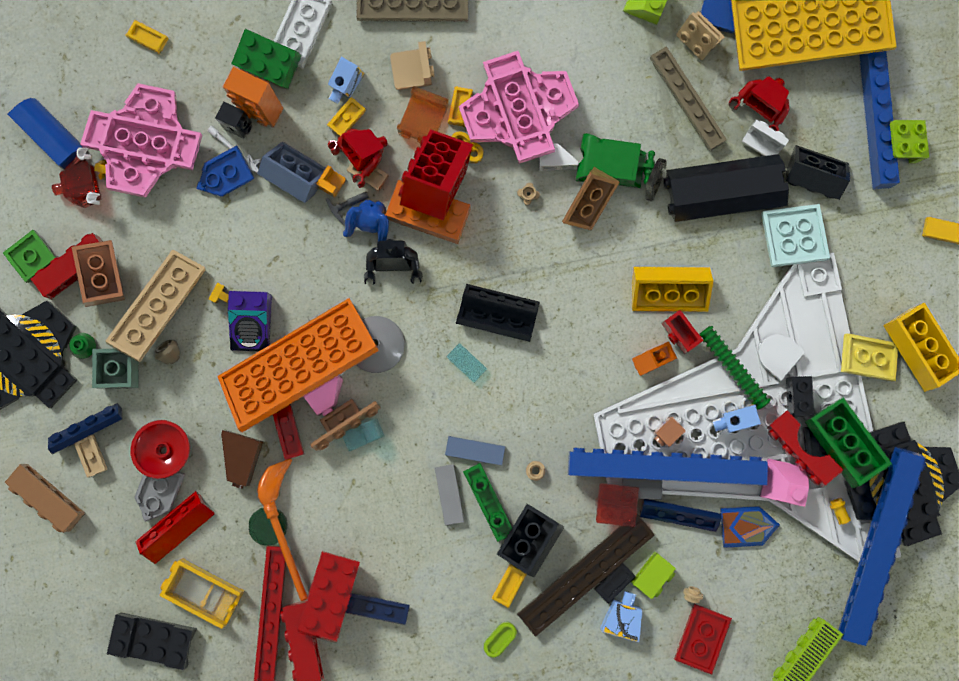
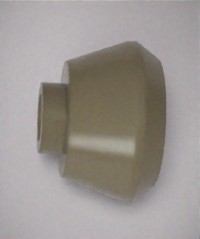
(167, 352)

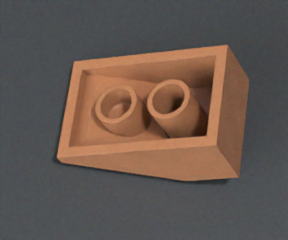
(98, 273)

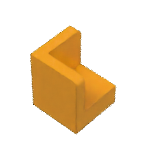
(330, 181)

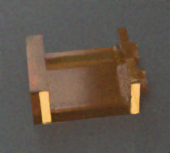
(422, 113)

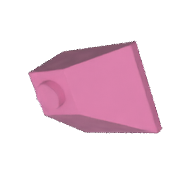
(325, 396)
(786, 483)

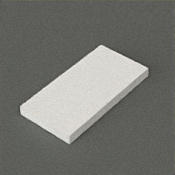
(302, 26)

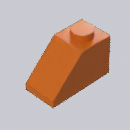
(654, 358)

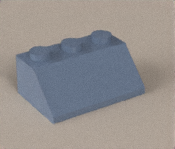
(291, 171)

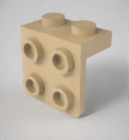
(412, 67)

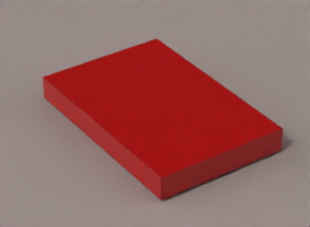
(702, 638)

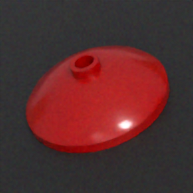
(150, 441)

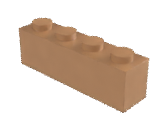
(44, 498)

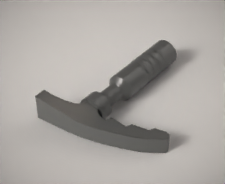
(349, 202)

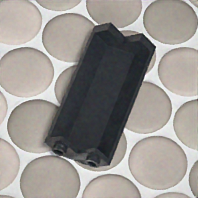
(726, 188)

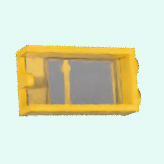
(201, 593)

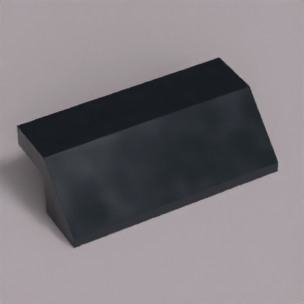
(497, 312)

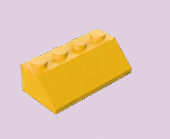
(671, 289)

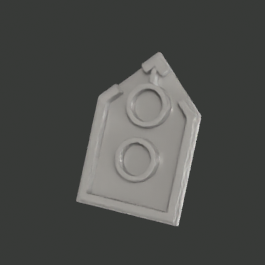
(157, 495)

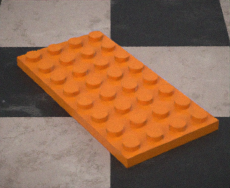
(296, 364)

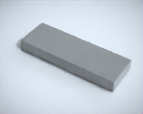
(449, 494)

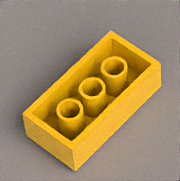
(924, 347)

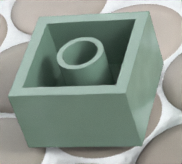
(114, 370)

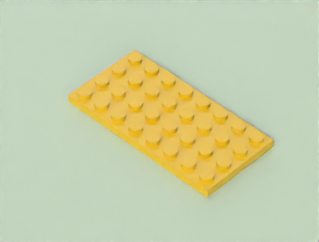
(809, 30)

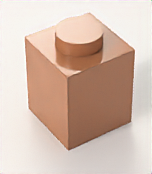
(668, 432)

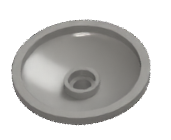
(390, 344)

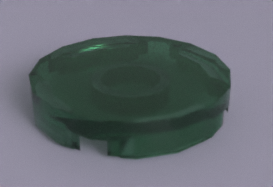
(262, 529)

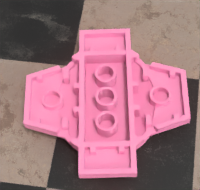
(518, 107)
(141, 140)

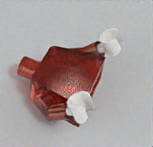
(79, 181)

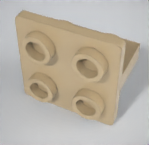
(699, 35)

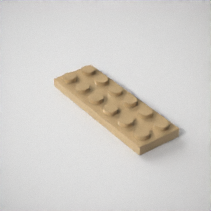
(155, 306)

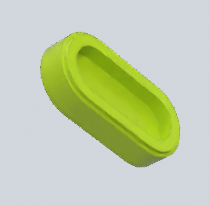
(499, 639)

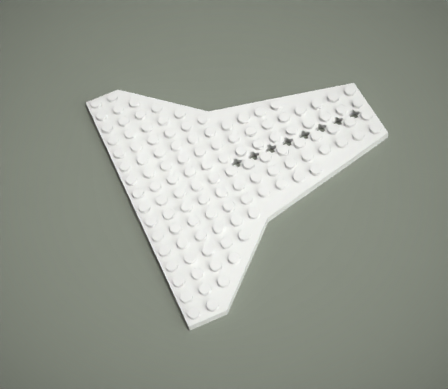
(813, 315)

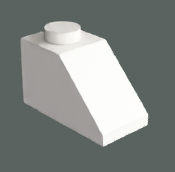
(558, 160)

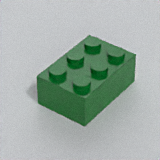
(266, 58)

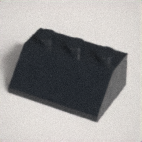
(818, 172)
(530, 540)

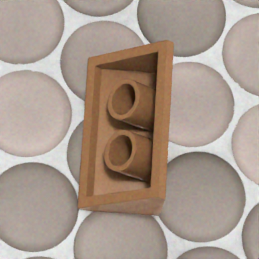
(591, 200)

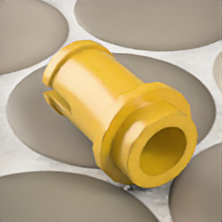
(840, 511)

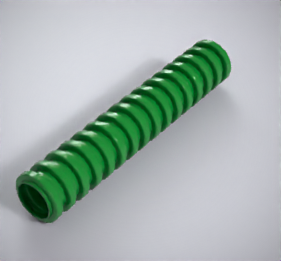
(735, 368)

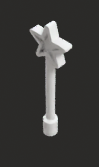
(251, 163)

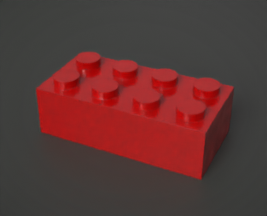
(328, 597)

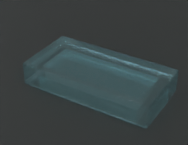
(466, 362)

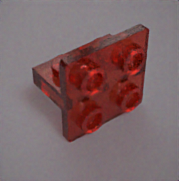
(617, 504)

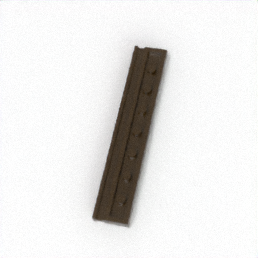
(584, 575)

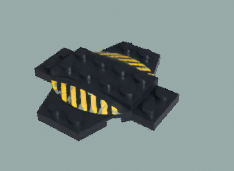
(33, 355)
(936, 484)

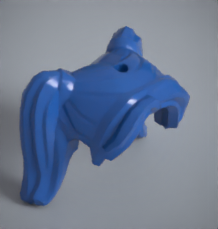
(369, 218)

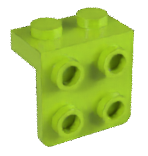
(909, 140)

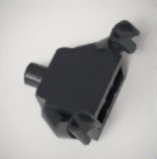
(392, 256)

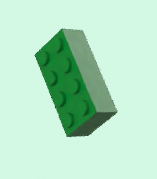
(848, 442)

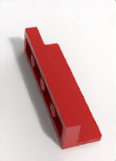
(174, 528)

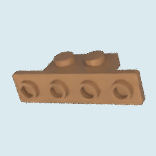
(341, 420)

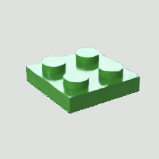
(29, 255)

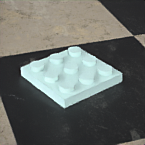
(795, 235)

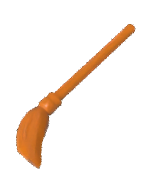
(268, 493)

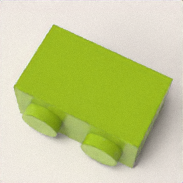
(654, 575)

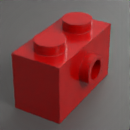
(681, 332)

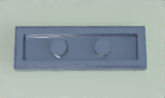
(475, 450)

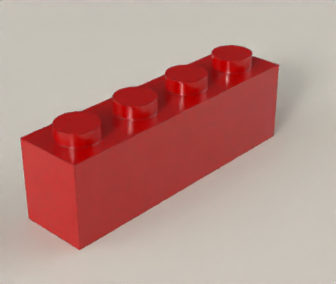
(61, 271)
(303, 648)

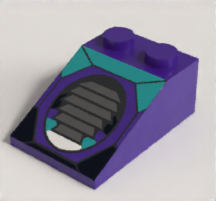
(249, 320)

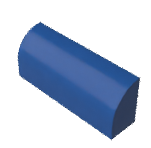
(45, 131)

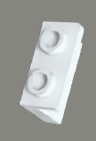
(764, 139)

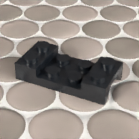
(150, 640)

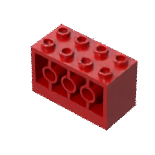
(435, 174)

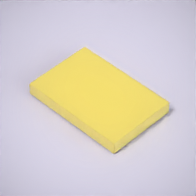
(869, 357)

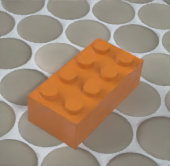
(253, 97)
(449, 229)

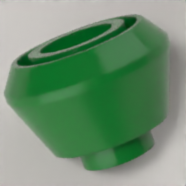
(84, 349)

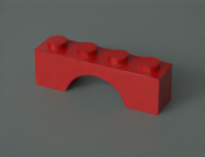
(821, 469)

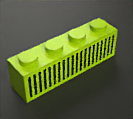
(809, 653)

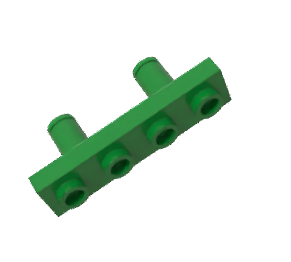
(488, 501)

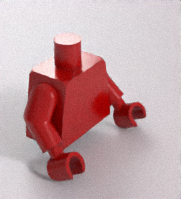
(767, 98)
(361, 149)

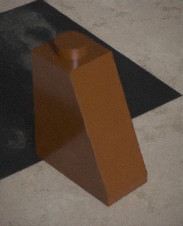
(240, 457)

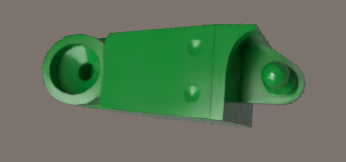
(616, 158)

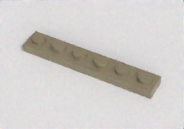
(688, 98)

